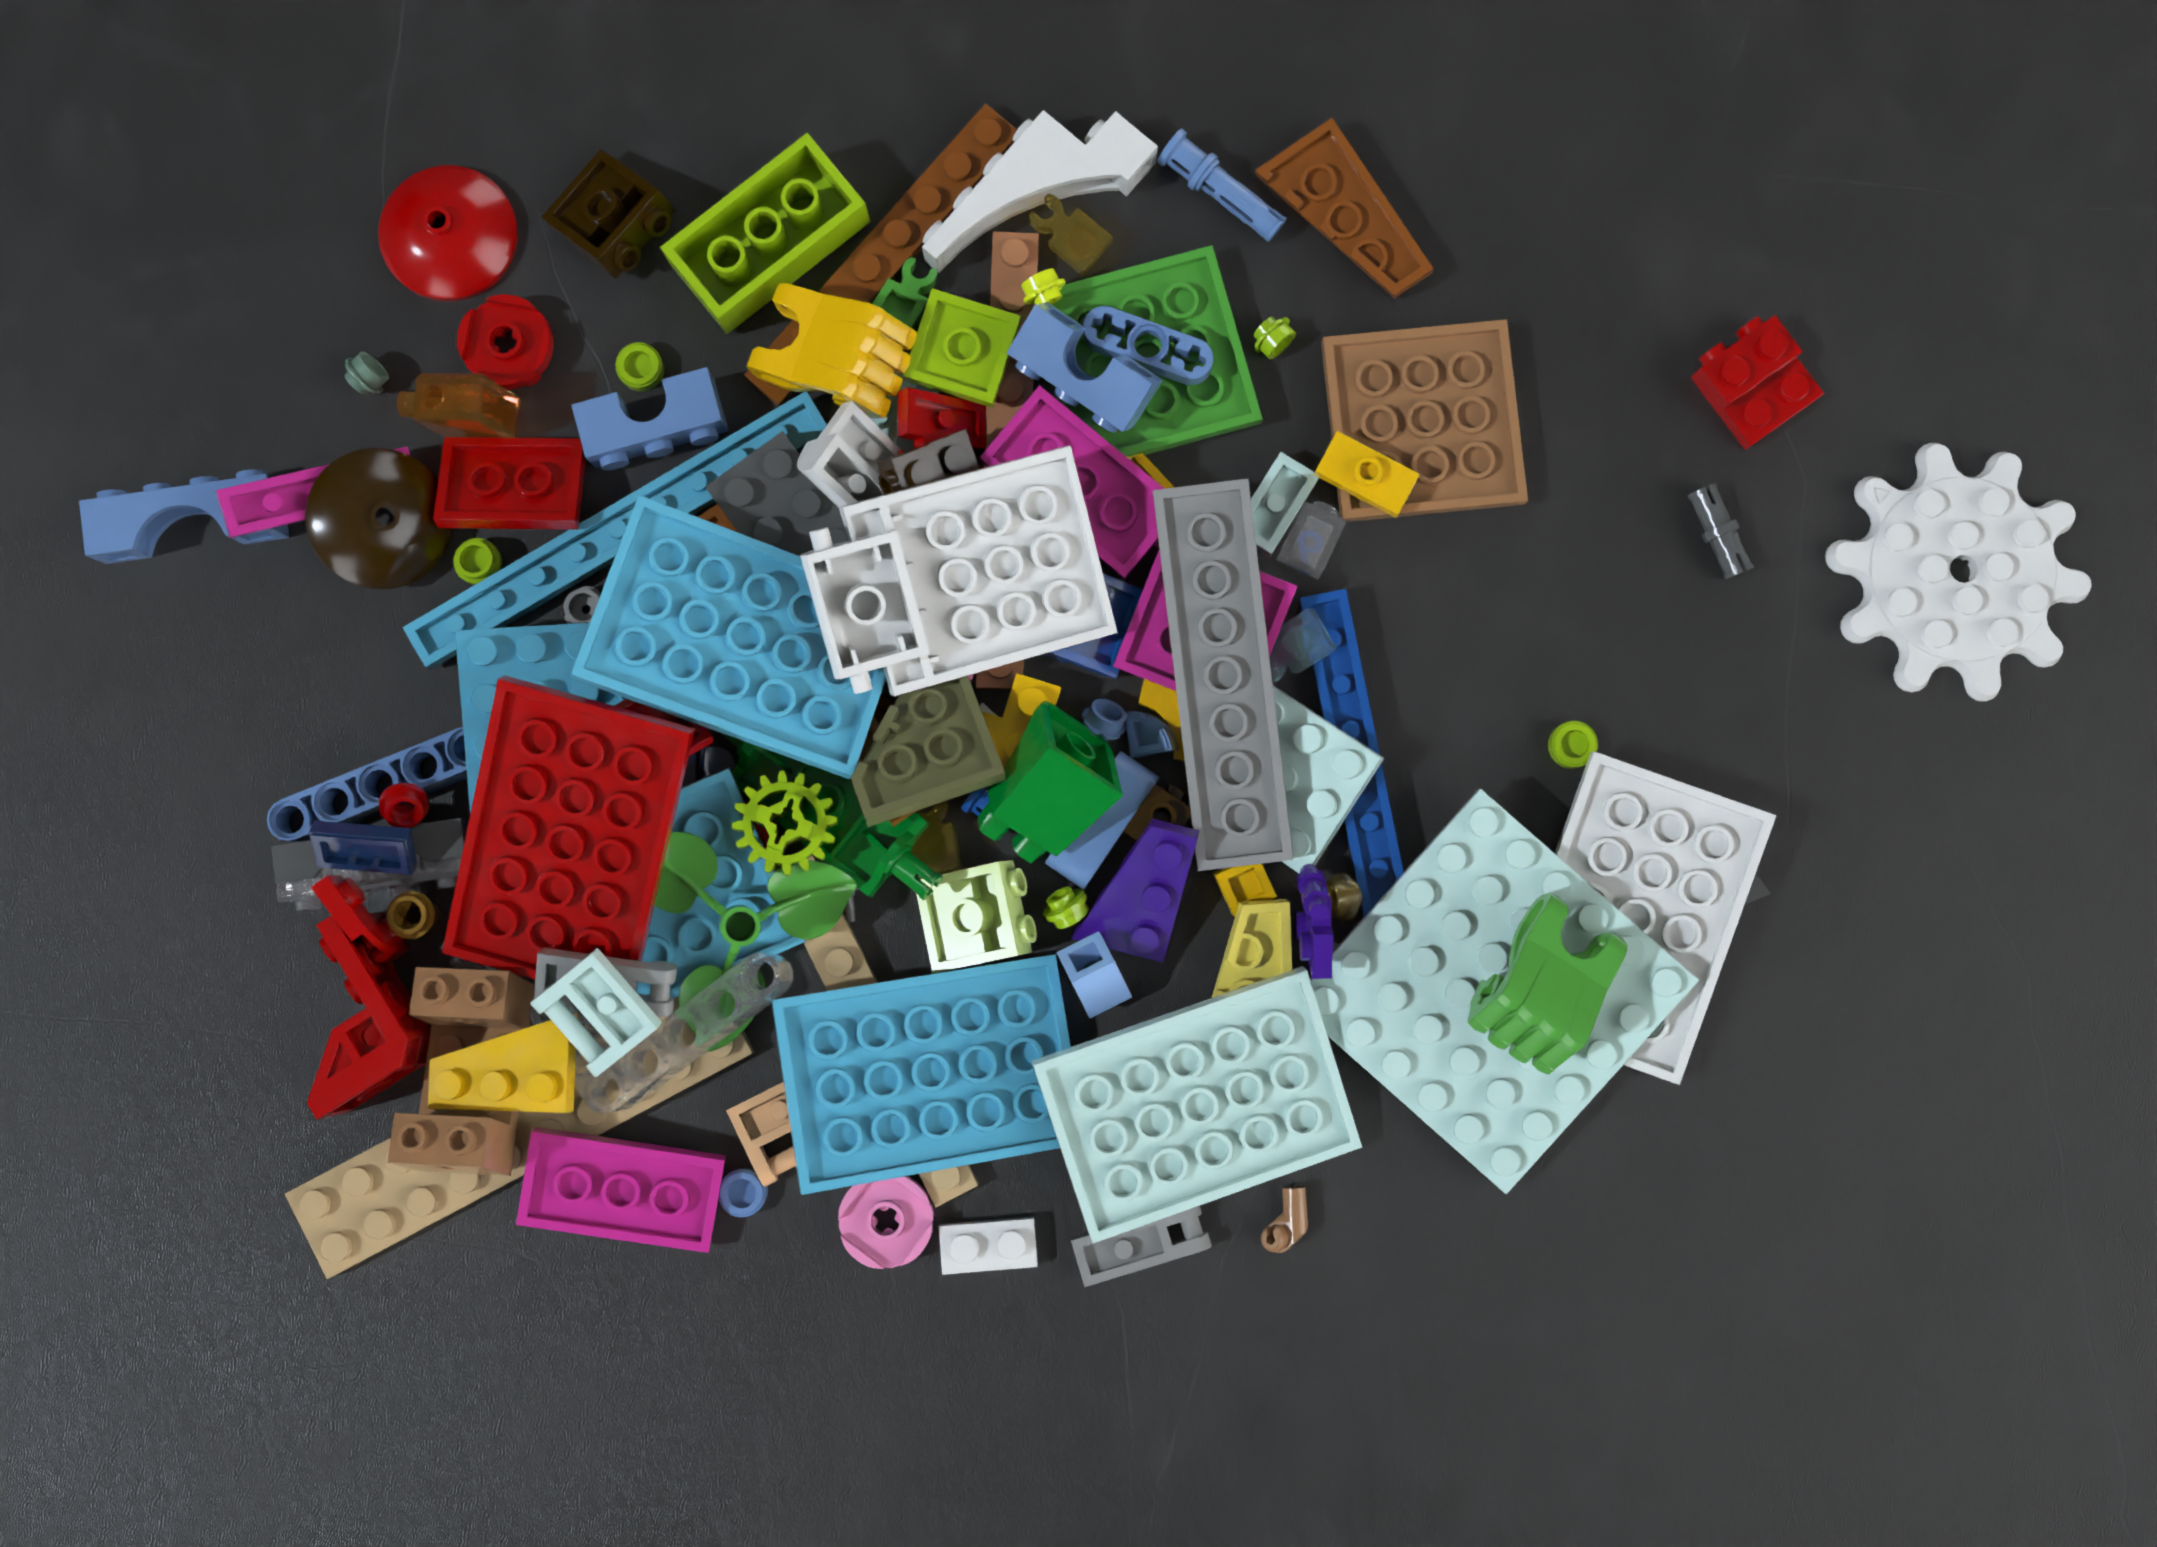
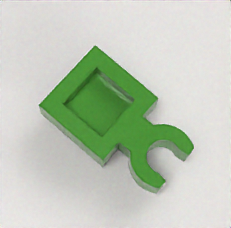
(905, 299)

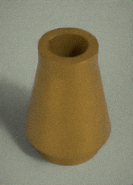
(403, 915)

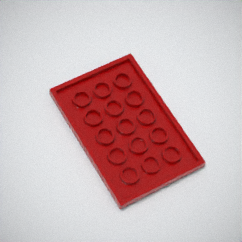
(565, 829)

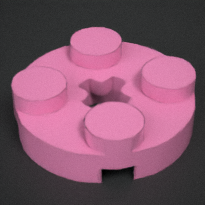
(888, 1247)

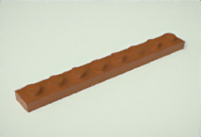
(905, 225)

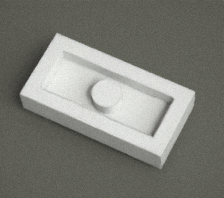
(988, 1245)

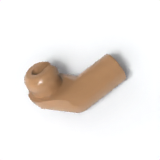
(1290, 1224)

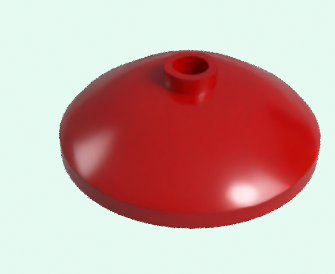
(462, 254)

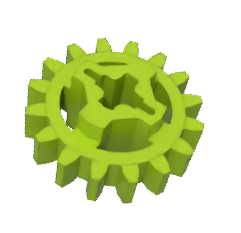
(764, 815)

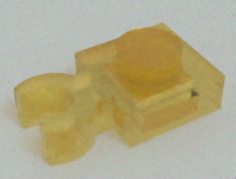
(1075, 238)
(939, 842)

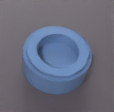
(742, 1193)

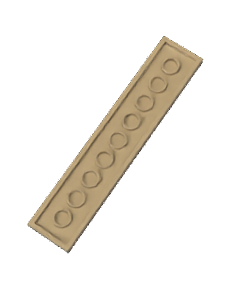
(376, 1204)

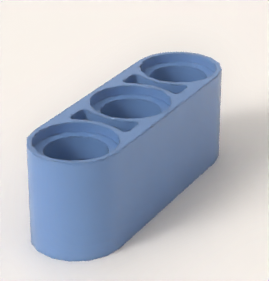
(1091, 848)

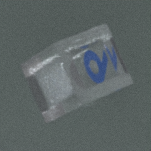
(1312, 538)

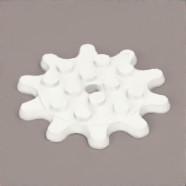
(1910, 582)

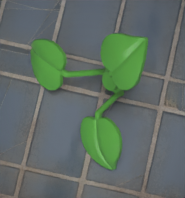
(805, 903)

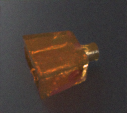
(461, 405)

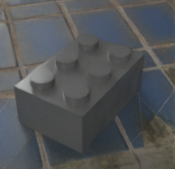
(774, 500)

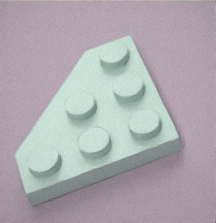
(1321, 776)

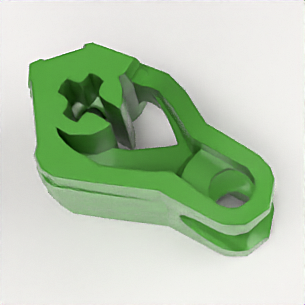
(1548, 995)

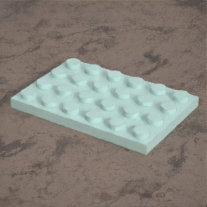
(1197, 1104)

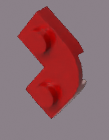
(344, 902)

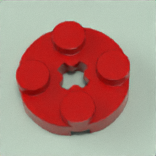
(492, 320)

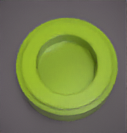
(639, 367)
(1572, 744)

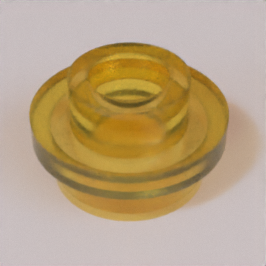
(1344, 895)

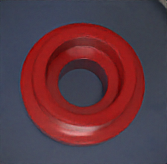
(403, 814)

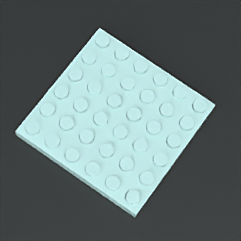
(1418, 959)

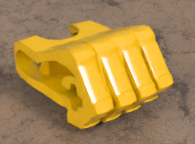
(840, 350)

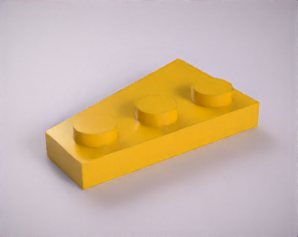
(508, 1073)

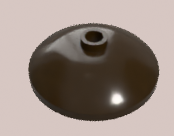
(344, 523)

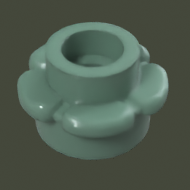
(365, 374)

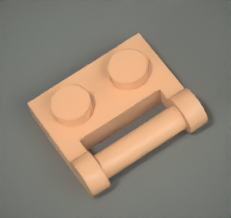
(760, 1122)

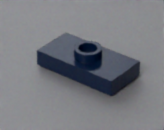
(363, 847)

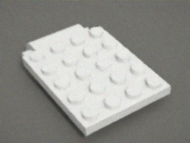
(960, 575)

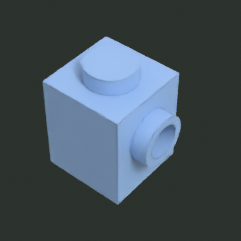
(1094, 974)

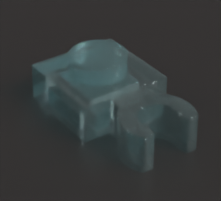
(1300, 644)

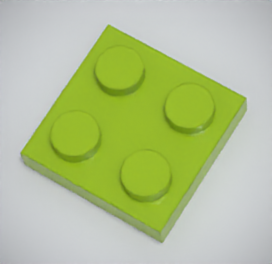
(962, 348)

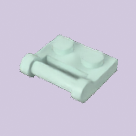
(606, 1003)

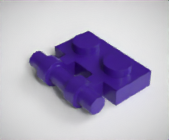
(1314, 923)

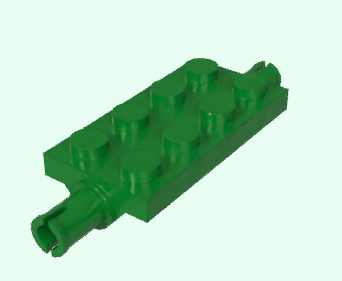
(858, 850)

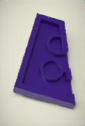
(1145, 893)

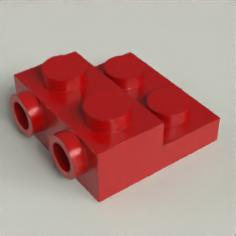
(1756, 380)

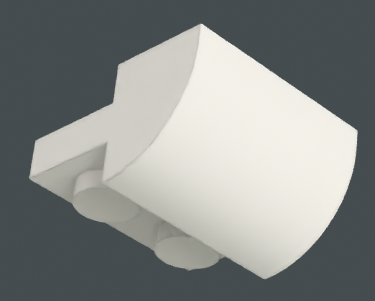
(846, 457)

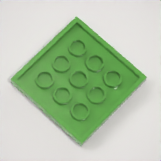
(1187, 297)

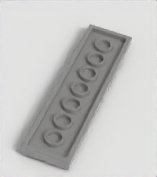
(1222, 674)

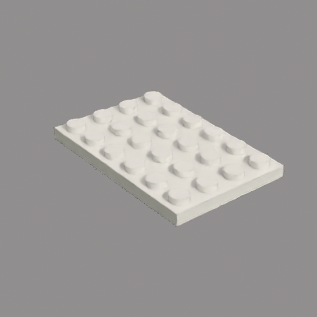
(1676, 869)

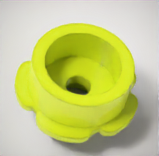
(1043, 288)

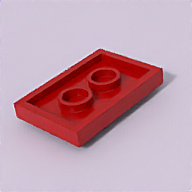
(510, 483)

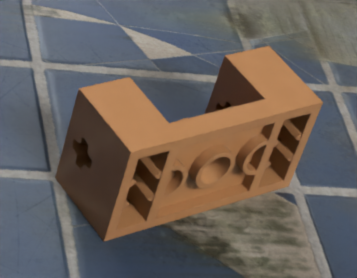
(462, 1012)

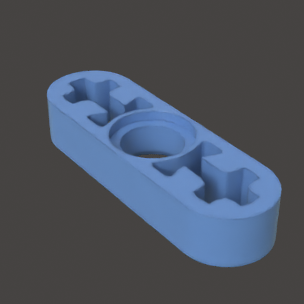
(1185, 344)

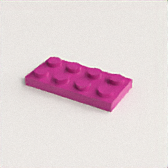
(1113, 487)
(620, 1189)

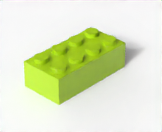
(766, 233)

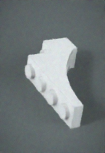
(1037, 164)

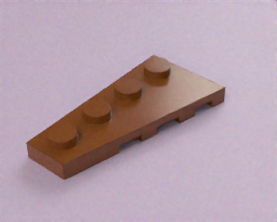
(1342, 201)

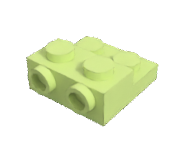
(977, 917)

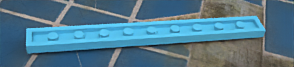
(593, 547)

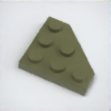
(926, 753)

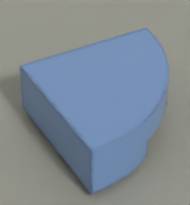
(1148, 735)

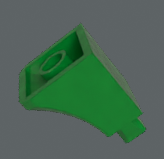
(1053, 785)

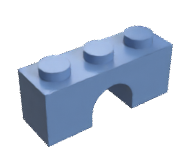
(1047, 350)
(690, 415)

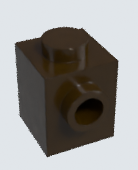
(1160, 804)

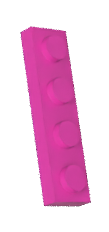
(268, 501)

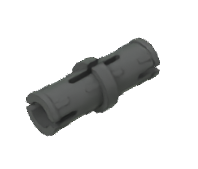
(1720, 531)

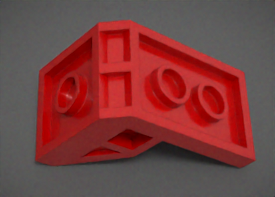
(375, 1044)

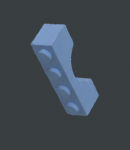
(129, 525)

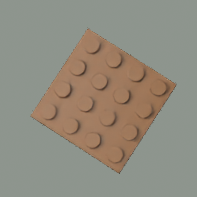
(1435, 405)

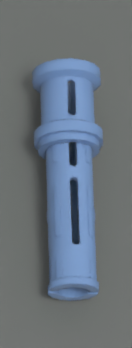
(1204, 173)

